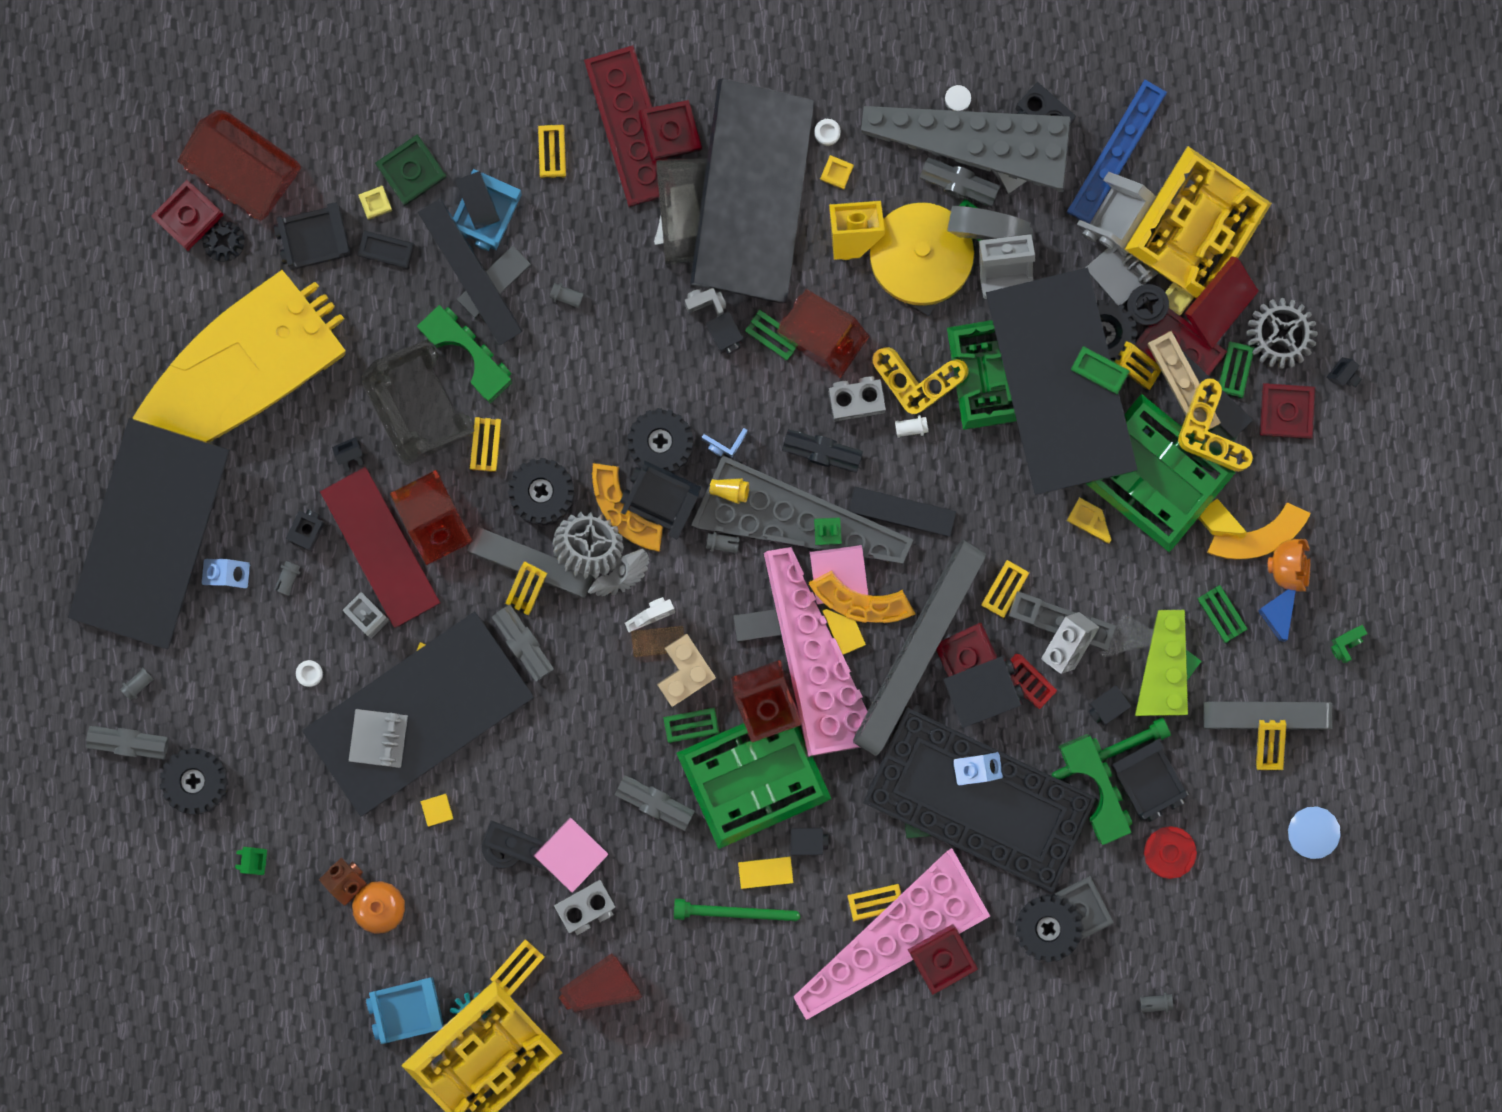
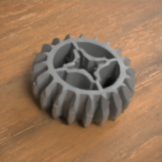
(1275, 323)
(603, 543)

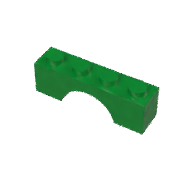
(442, 330)
(1108, 819)

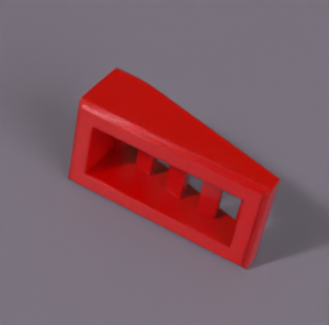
(1018, 660)

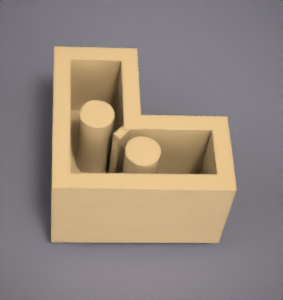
(691, 673)

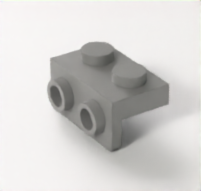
(698, 299)

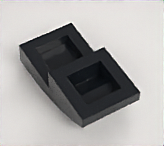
(477, 200)

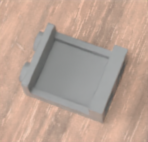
(1119, 212)
(1005, 262)

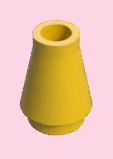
(730, 489)

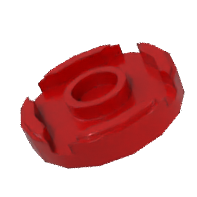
(1166, 859)

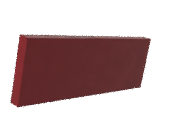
(620, 97)
(380, 547)

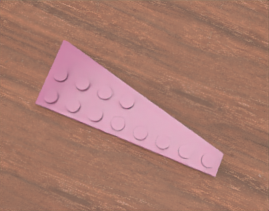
(820, 677)
(929, 905)

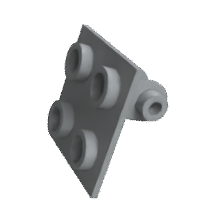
(1120, 273)
(378, 738)

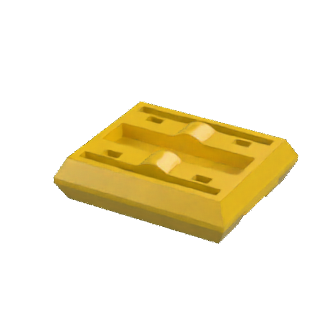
(1196, 222)
(481, 1055)

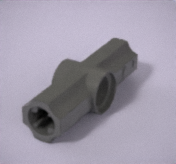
(959, 182)
(522, 643)
(127, 742)
(654, 802)

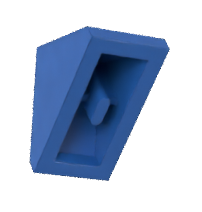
(1278, 614)

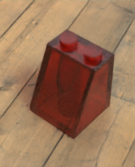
(823, 332)
(431, 517)
(765, 701)
(600, 986)

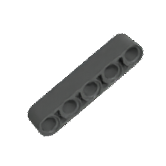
(513, 554)
(1247, 715)

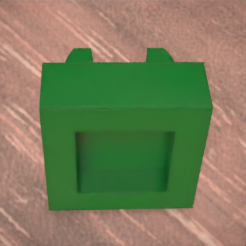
(827, 531)
(252, 860)

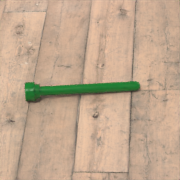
(1157, 730)
(684, 909)

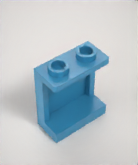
(505, 200)
(405, 1011)

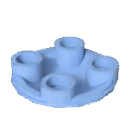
(1314, 832)

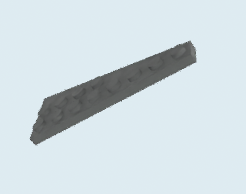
(1001, 142)
(787, 516)

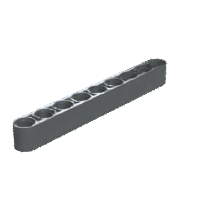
(919, 647)

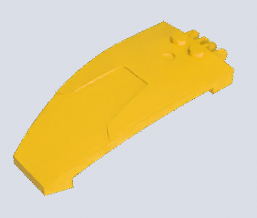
(244, 361)

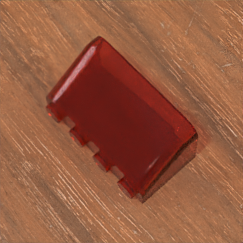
(239, 163)

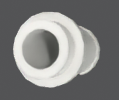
(912, 427)

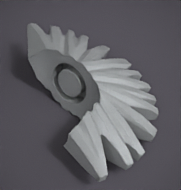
(627, 573)

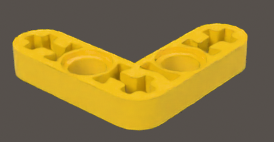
(912, 387)
(1200, 430)

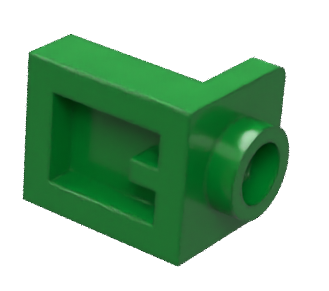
(1349, 638)

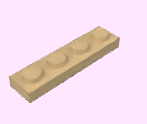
(1178, 374)

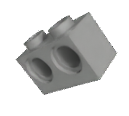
(858, 406)
(1070, 642)
(582, 901)

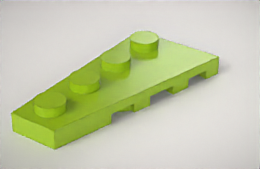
(1165, 674)

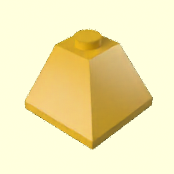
(855, 228)

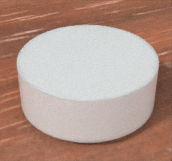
(958, 98)
(827, 132)
(309, 673)

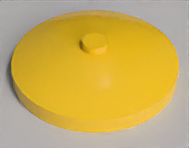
(919, 257)

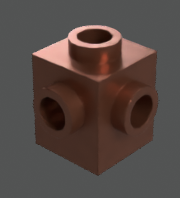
(343, 880)

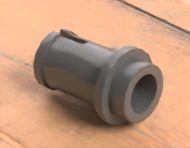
(566, 295)
(722, 543)
(287, 577)
(136, 684)
(1156, 1003)

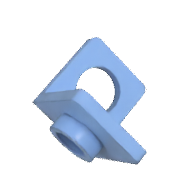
(719, 449)
(221, 571)
(977, 769)

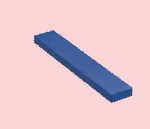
(1117, 151)

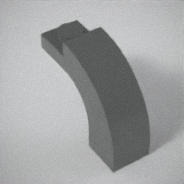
(985, 224)

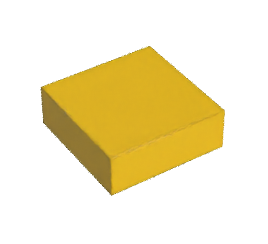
(836, 172)
(437, 810)

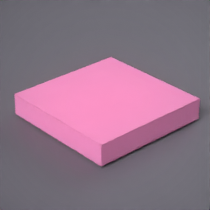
(845, 563)
(571, 855)

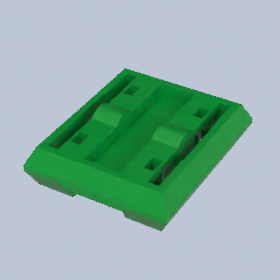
(985, 377)
(1163, 478)
(751, 780)

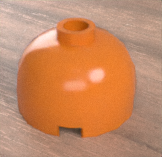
(1291, 565)
(378, 907)

